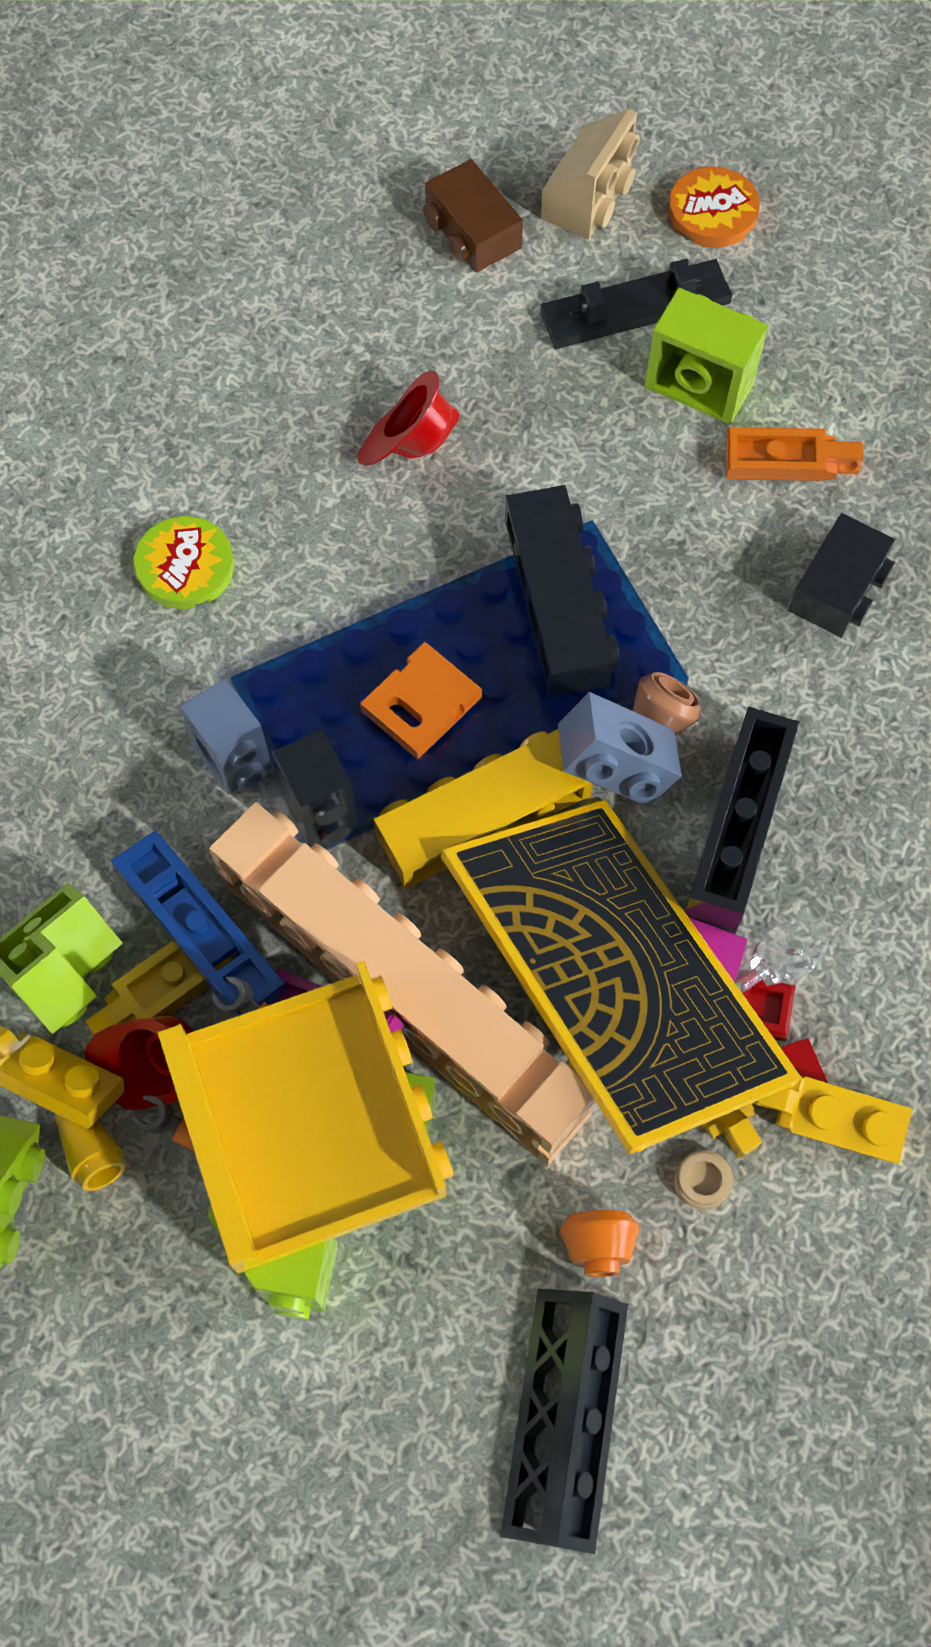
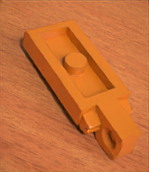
(789, 454)

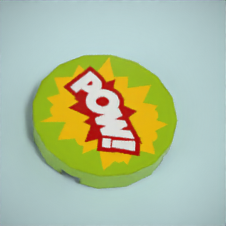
(184, 562)

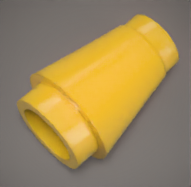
(90, 1154)

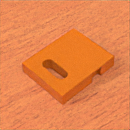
(430, 692)

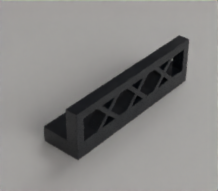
(577, 1418)

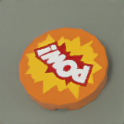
(714, 206)

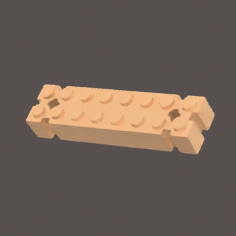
(443, 1014)

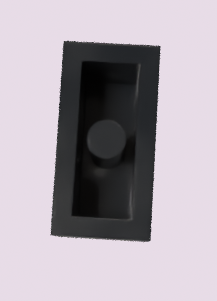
(842, 574)
(316, 789)

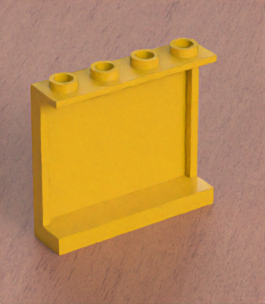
(305, 1120)

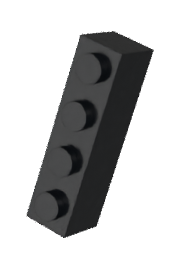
(559, 591)
(742, 820)

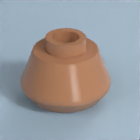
(667, 701)

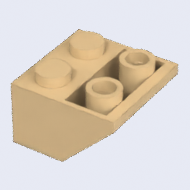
(592, 175)

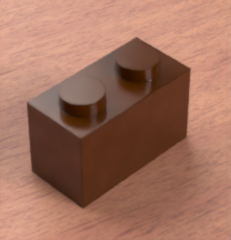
(472, 216)

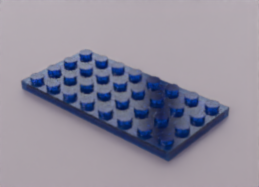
(485, 634)

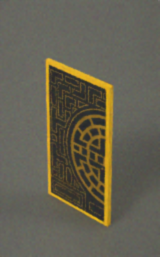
(619, 974)

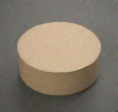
(703, 1180)

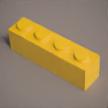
(488, 800)

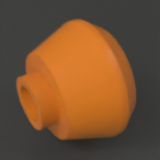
(600, 1240)

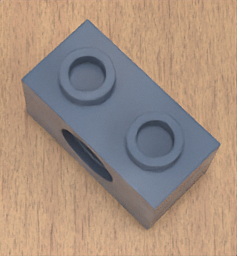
(227, 737)
(619, 749)

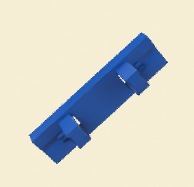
(195, 920)

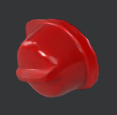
(413, 425)
(138, 1057)

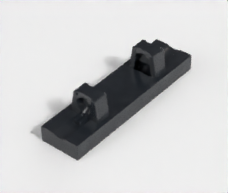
(630, 304)

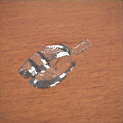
(778, 962)

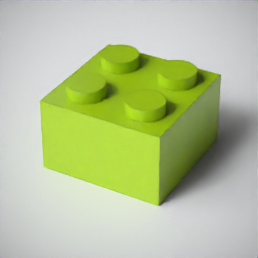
(705, 355)

